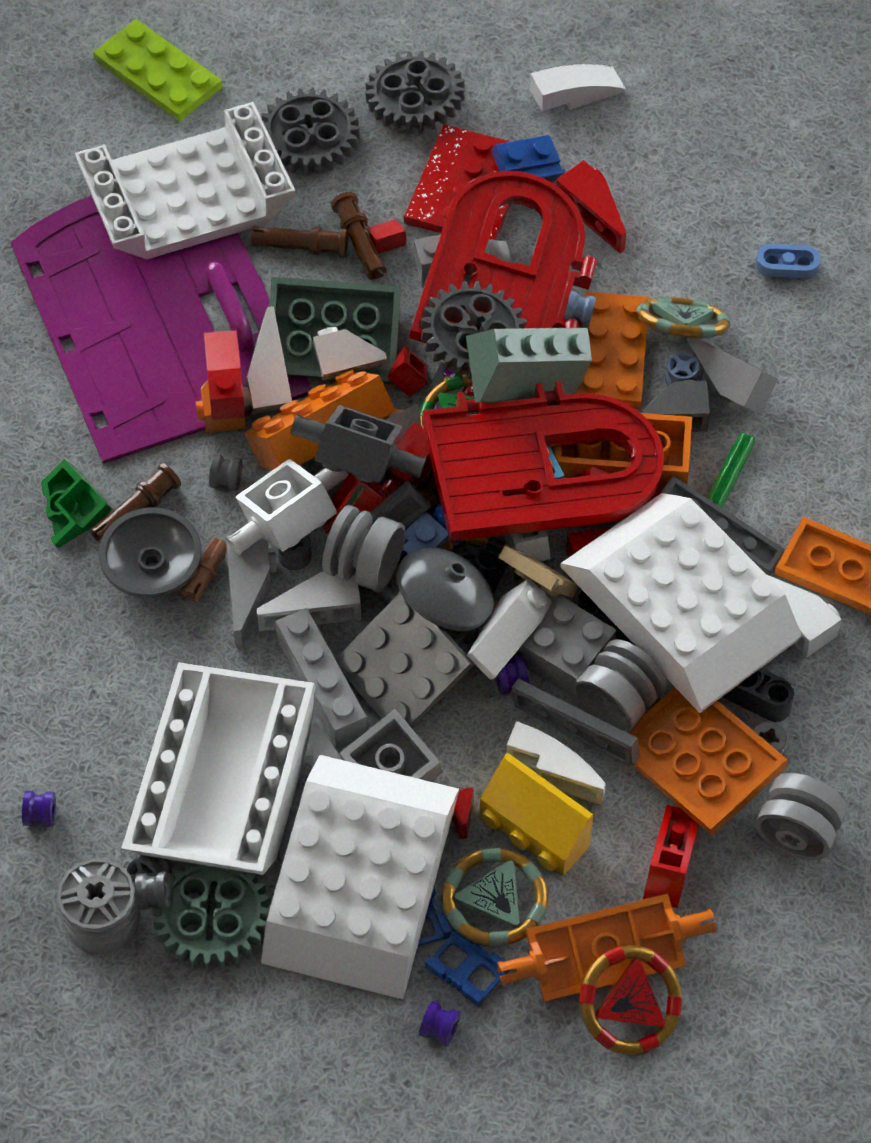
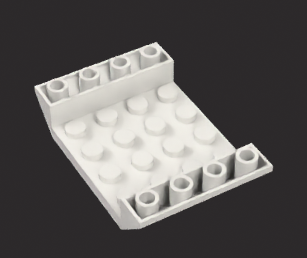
(189, 187)

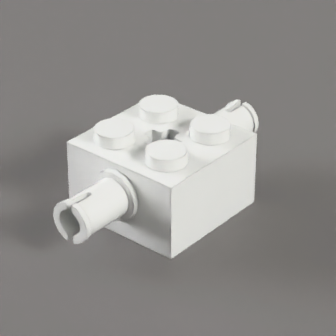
(285, 506)

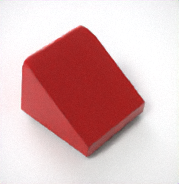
(387, 235)
(408, 372)
(463, 811)

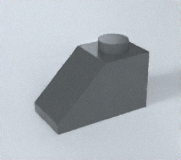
(684, 399)

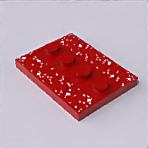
(453, 163)

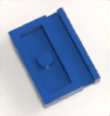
(530, 156)

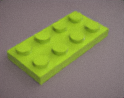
(157, 70)

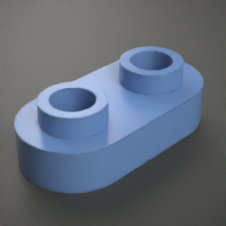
(787, 261)

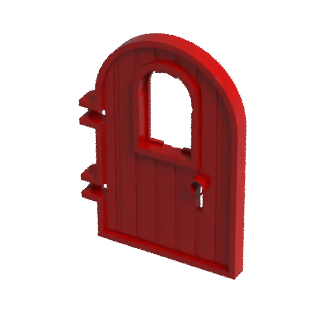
(539, 288)
(507, 454)

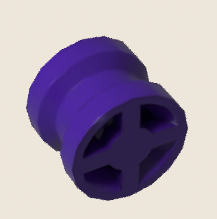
(510, 673)
(38, 808)
(439, 1023)

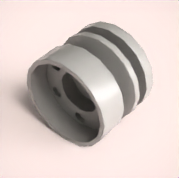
(363, 548)
(620, 685)
(93, 921)

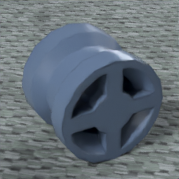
(580, 308)
(683, 364)

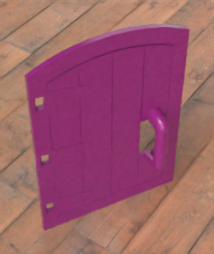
(137, 324)

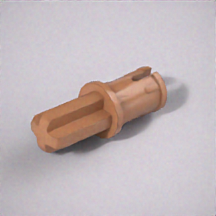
(207, 569)

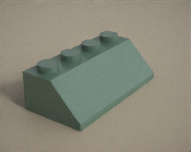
(514, 360)

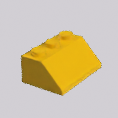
(536, 815)

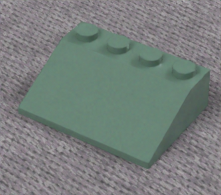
(313, 305)

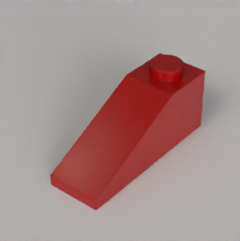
(595, 203)
(224, 375)
(671, 855)

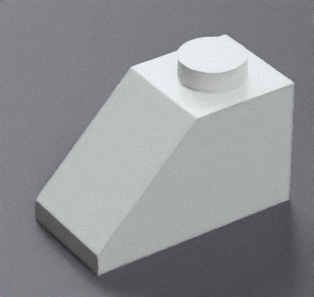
(345, 351)

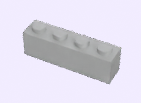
(315, 663)

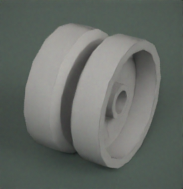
(801, 816)

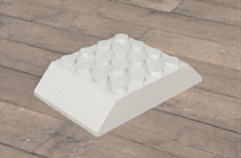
(686, 597)
(222, 769)
(358, 876)

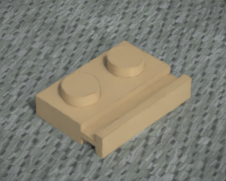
(530, 567)

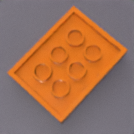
(704, 759)

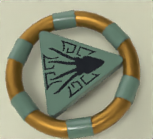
(683, 318)
(494, 896)

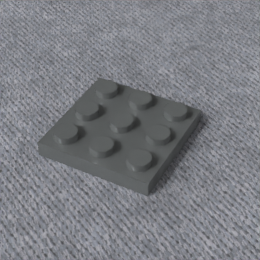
(403, 662)

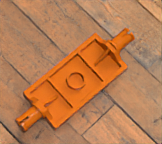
(568, 947)

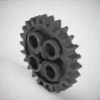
(415, 91)
(312, 130)
(462, 308)

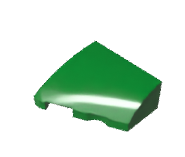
(71, 503)

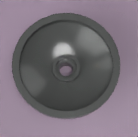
(145, 538)
(445, 589)

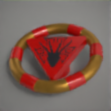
(631, 999)

